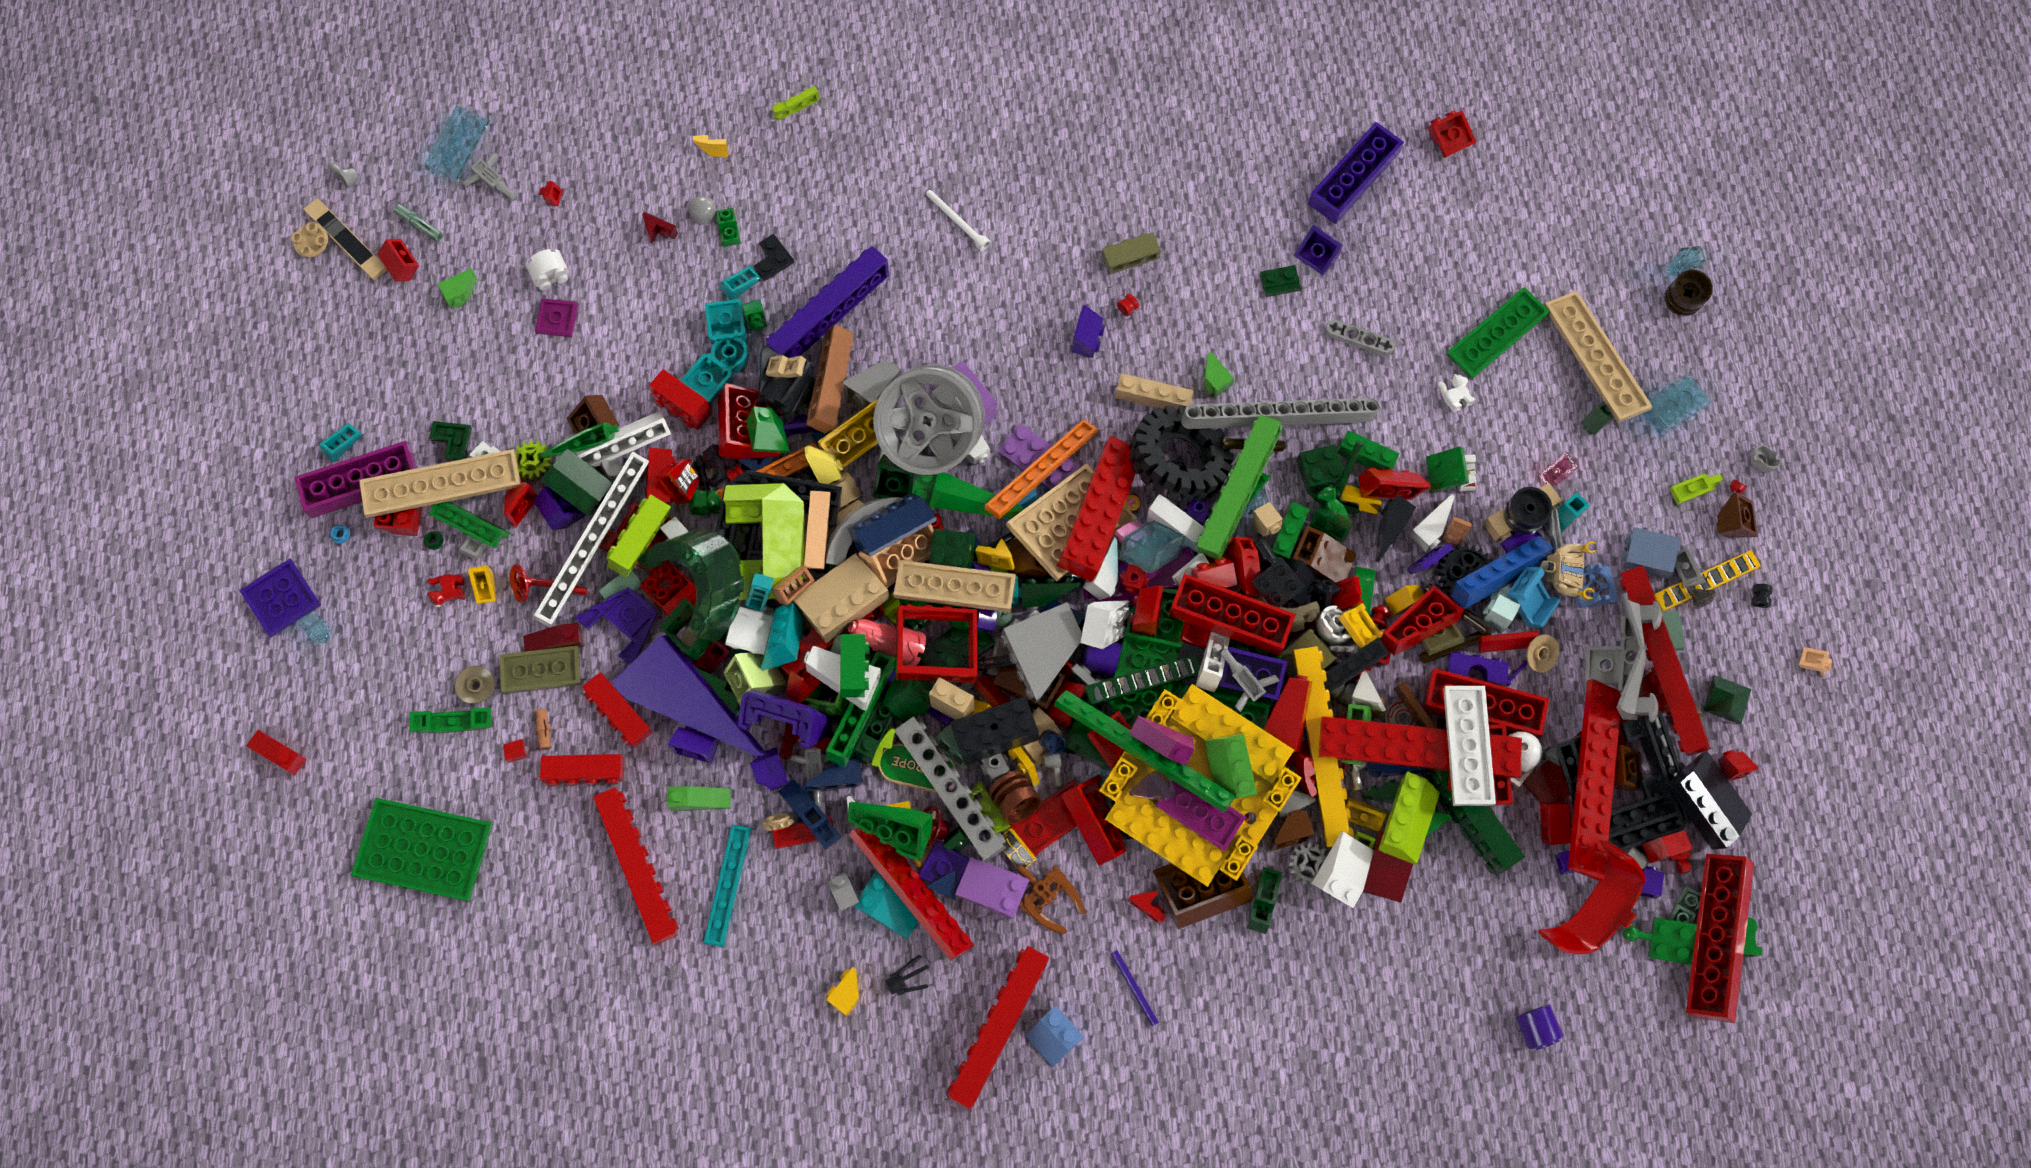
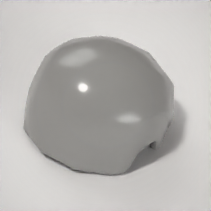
(702, 210)
(1769, 456)

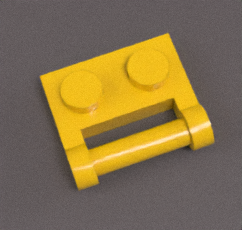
(1357, 629)

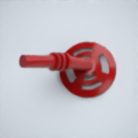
(525, 582)

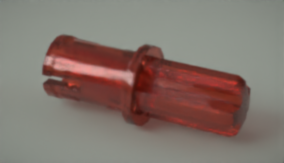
(787, 742)

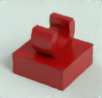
(551, 193)

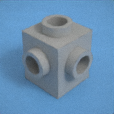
(997, 771)

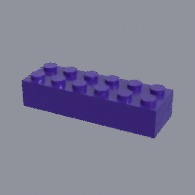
(1355, 172)

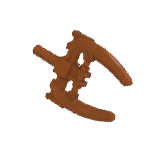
(1041, 889)

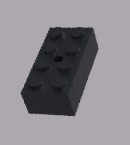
(995, 730)

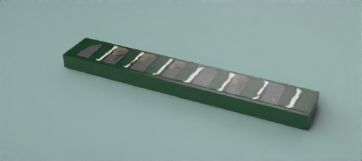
(1142, 680)

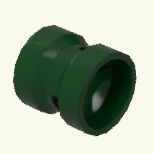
(917, 624)

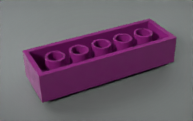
(339, 483)

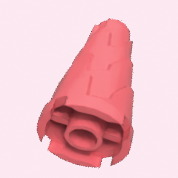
(883, 639)

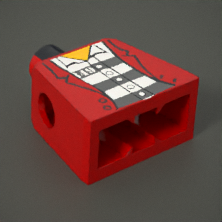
(680, 480)

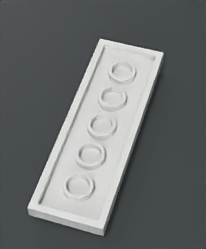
(1469, 746)

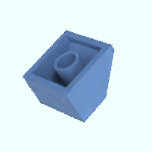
(1054, 1036)

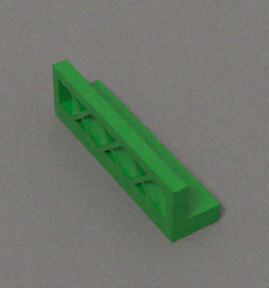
(469, 523)

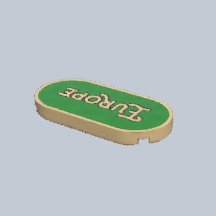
(901, 768)

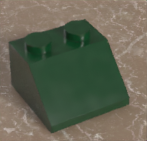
(907, 699)

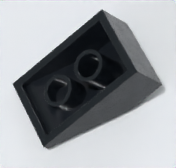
(1395, 516)

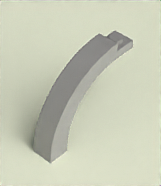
(840, 538)

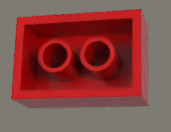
(679, 400)

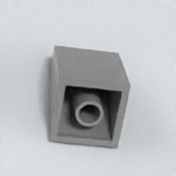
(869, 384)

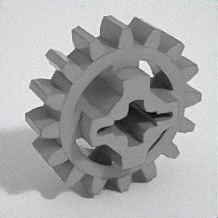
(1306, 857)

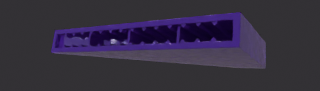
(673, 687)

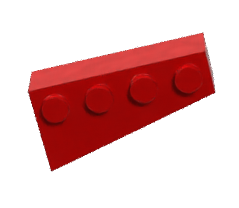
(1423, 619)

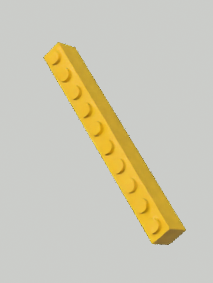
(1328, 774)

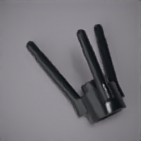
(897, 982)

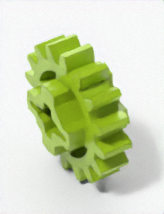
(532, 468)

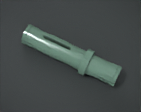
(413, 219)

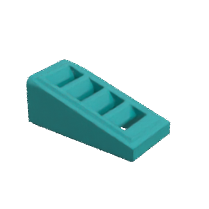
(733, 291)
(343, 446)
(759, 591)

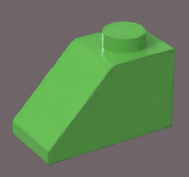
(458, 288)
(1216, 376)

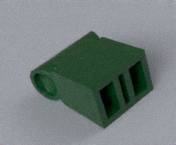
(1080, 745)

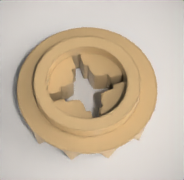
(778, 821)

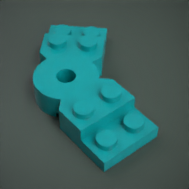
(727, 334)

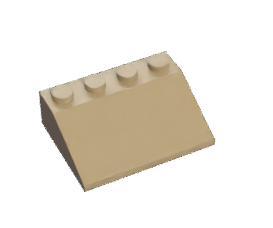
(840, 597)

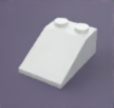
(1345, 870)

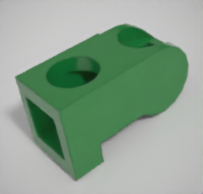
(1750, 948)

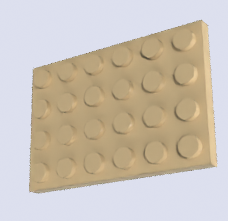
(1048, 520)

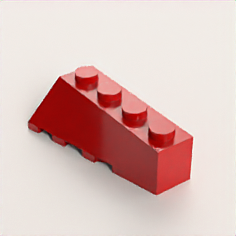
(1089, 813)

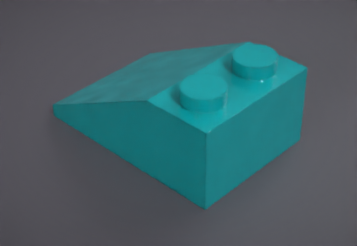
(886, 907)

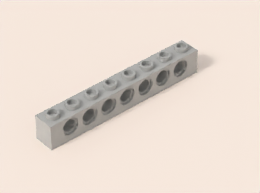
(907, 733)

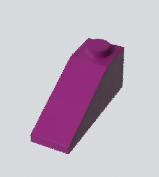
(1163, 740)

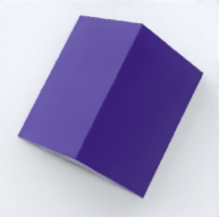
(1319, 250)

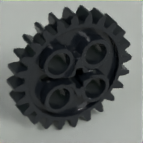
(1455, 562)

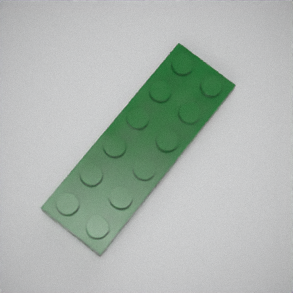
(1497, 333)

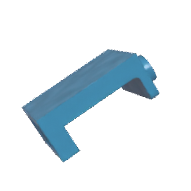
(1534, 601)

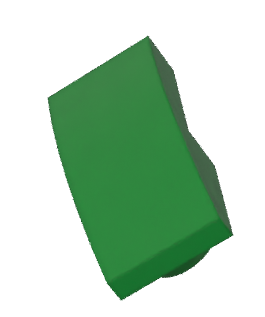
(728, 227)

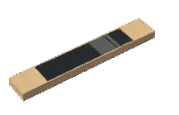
(346, 239)

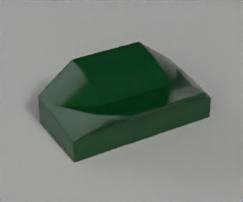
(1331, 524)

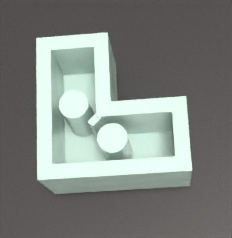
(1500, 610)

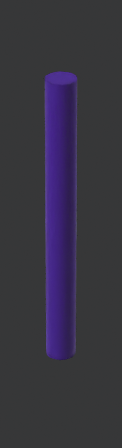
(1134, 988)

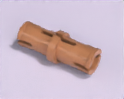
(542, 729)

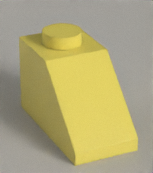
(823, 465)

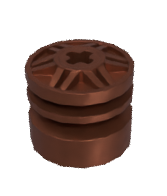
(1015, 797)

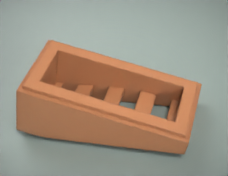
(1456, 531)
(781, 586)

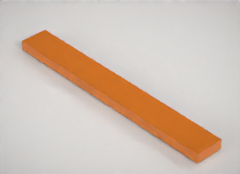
(1040, 469)

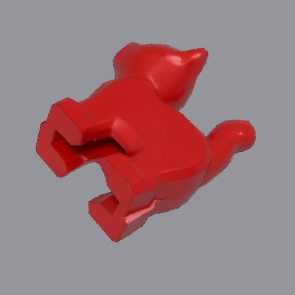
(448, 589)

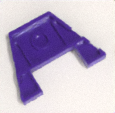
(628, 614)

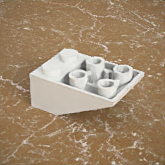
(1105, 623)
(750, 629)

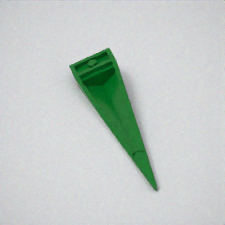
(954, 494)

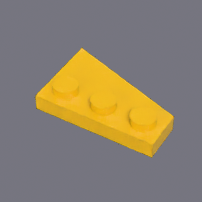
(1024, 764)

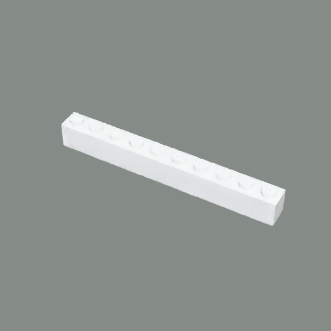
(591, 540)

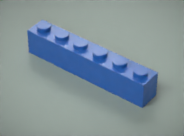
(1500, 572)

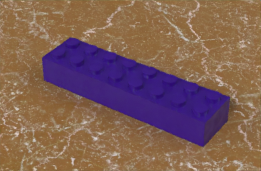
(830, 305)

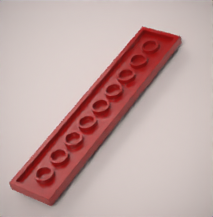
(1407, 745)
(1595, 780)

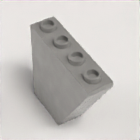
(1042, 647)

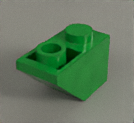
(755, 315)

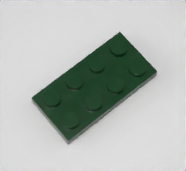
(952, 649)

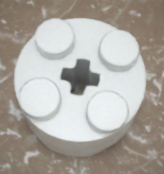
(547, 269)

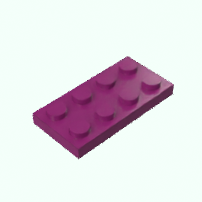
(1202, 817)

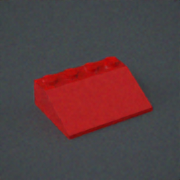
(733, 409)

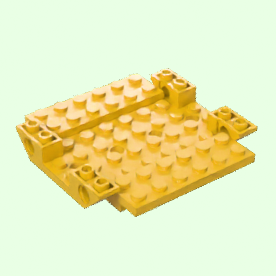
(1202, 719)

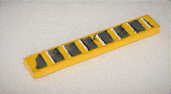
(1714, 578)

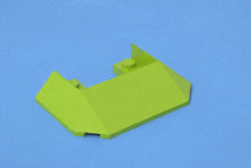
(782, 529)

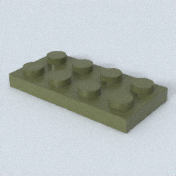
(540, 669)

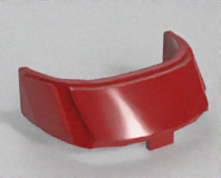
(1604, 909)

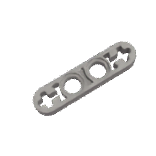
(1361, 334)

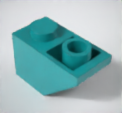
(1571, 510)

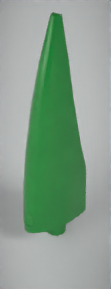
(585, 439)

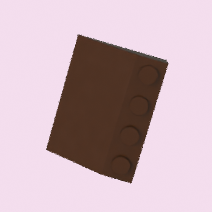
(1193, 901)

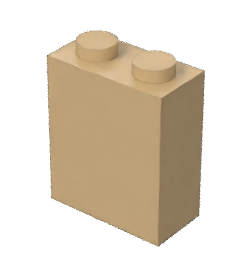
(951, 700)

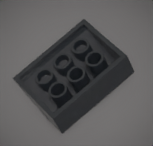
(1710, 801)

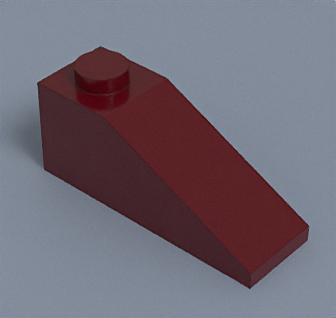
(554, 637)

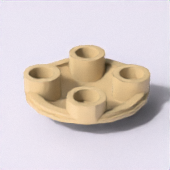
(310, 240)

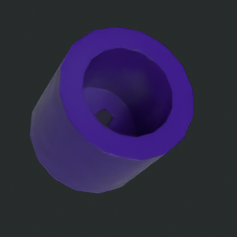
(1103, 660)
(1540, 1027)

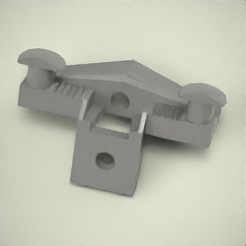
(1624, 672)

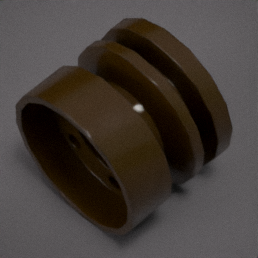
(1688, 292)

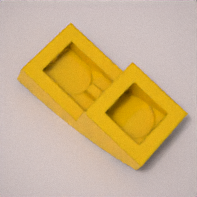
(1353, 494)

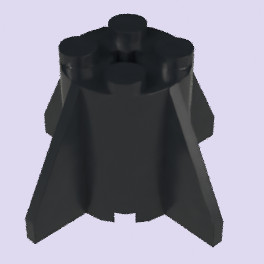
(783, 393)

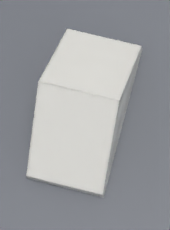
(1366, 694)

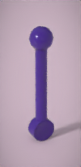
(1516, 672)

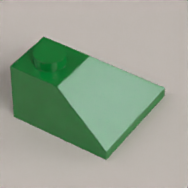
(766, 431)

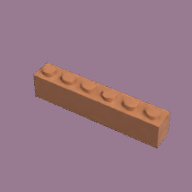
(829, 379)

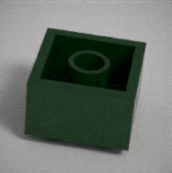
(1320, 468)
(892, 480)
(952, 548)

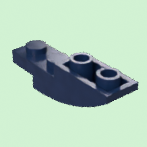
(809, 814)

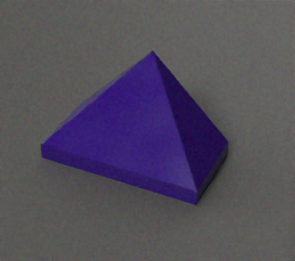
(798, 426)

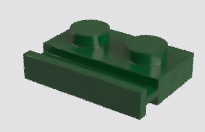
(1280, 281)

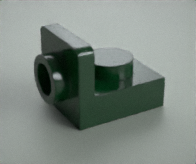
(956, 839)

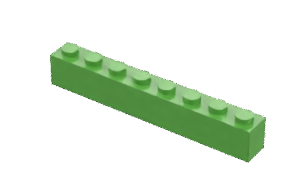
(1239, 487)

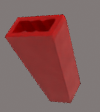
(1290, 712)

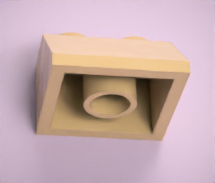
(1043, 722)

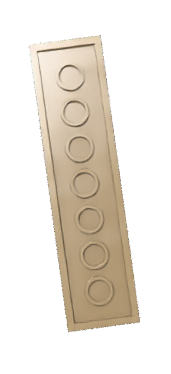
(1598, 357)
(439, 483)

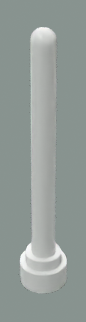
(981, 242)

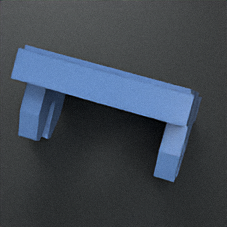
(1610, 598)

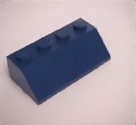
(891, 524)

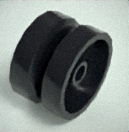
(1528, 510)

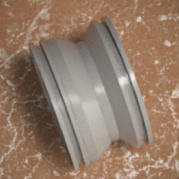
(914, 417)

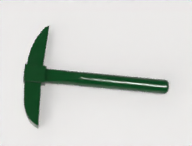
(1351, 509)

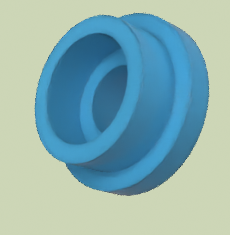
(336, 530)

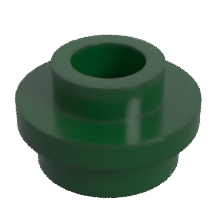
(431, 535)

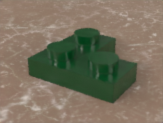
(456, 437)

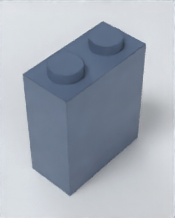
(1652, 550)

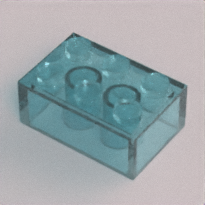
(1676, 405)
(1152, 546)

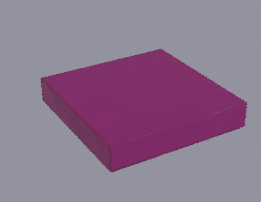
(556, 317)

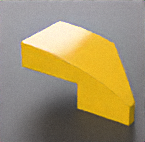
(714, 148)

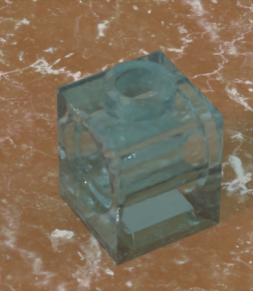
(316, 628)

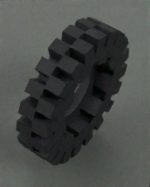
(1149, 458)

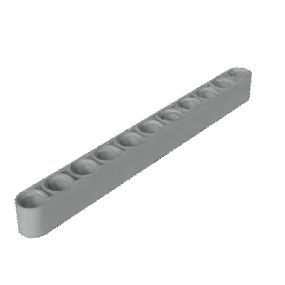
(1287, 412)

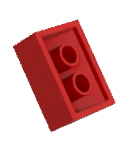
(1389, 483)

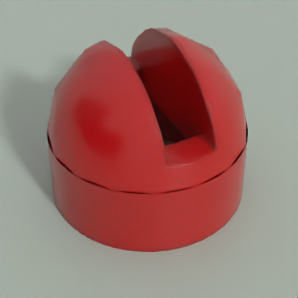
(1737, 485)

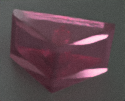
(1559, 470)

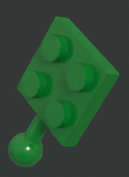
(1668, 939)

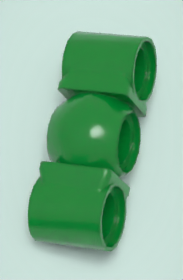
(704, 502)

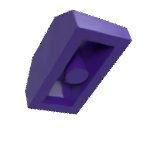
(769, 770)

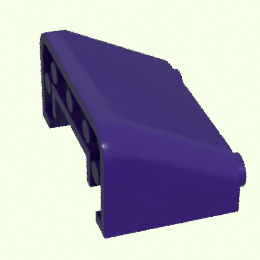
(807, 722)

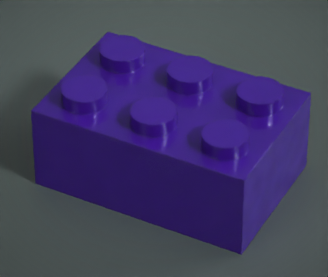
(1260, 667)

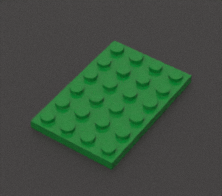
(422, 849)

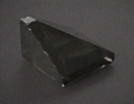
(1702, 597)

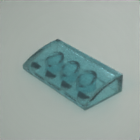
(456, 143)

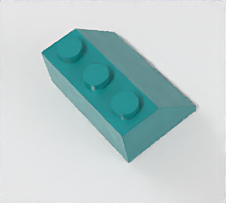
(783, 637)

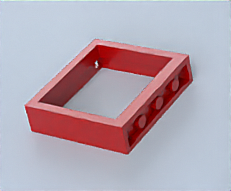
(928, 673)

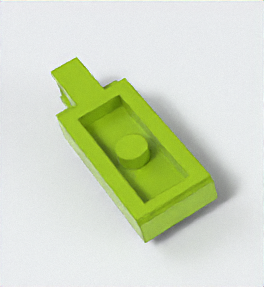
(1694, 487)

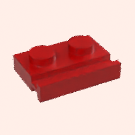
(1349, 594)

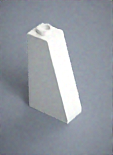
(1174, 518)
(826, 668)

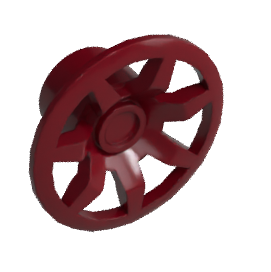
(939, 827)

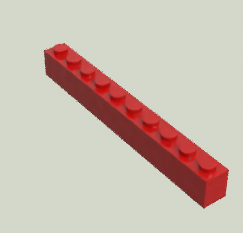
(1667, 668)

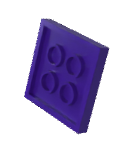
(280, 597)

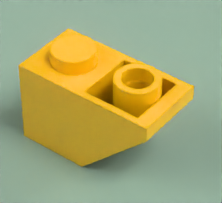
(846, 994)

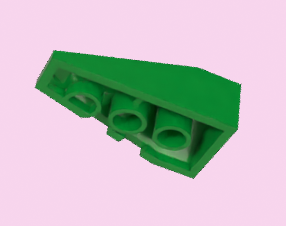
(900, 827)

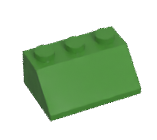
(1231, 764)

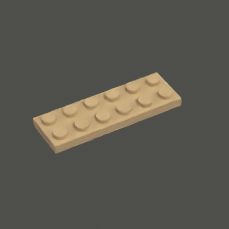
(954, 586)

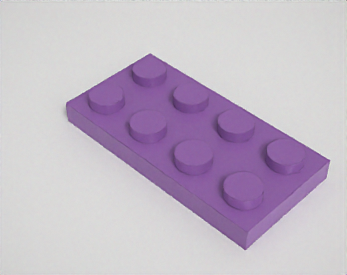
(1026, 447)

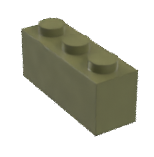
(1130, 253)

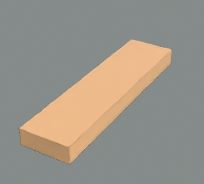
(817, 530)

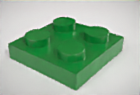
(1447, 469)

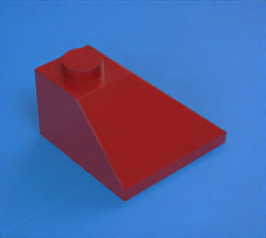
(518, 503)

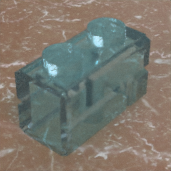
(1686, 259)

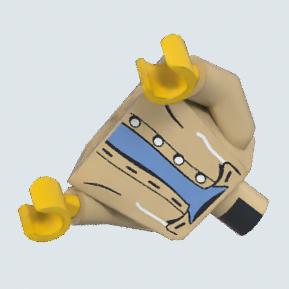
(1566, 568)

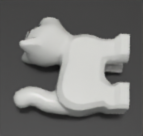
(1458, 394)

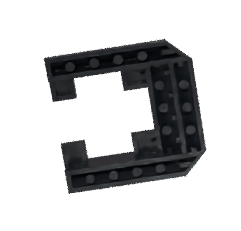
(744, 536)
(1659, 811)

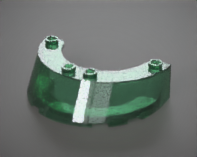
(716, 576)

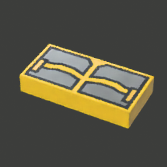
(1017, 850)

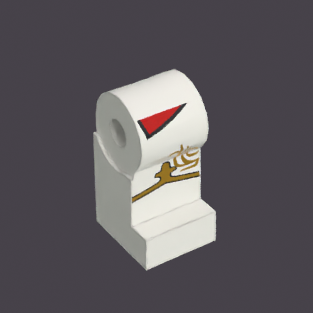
(1470, 463)

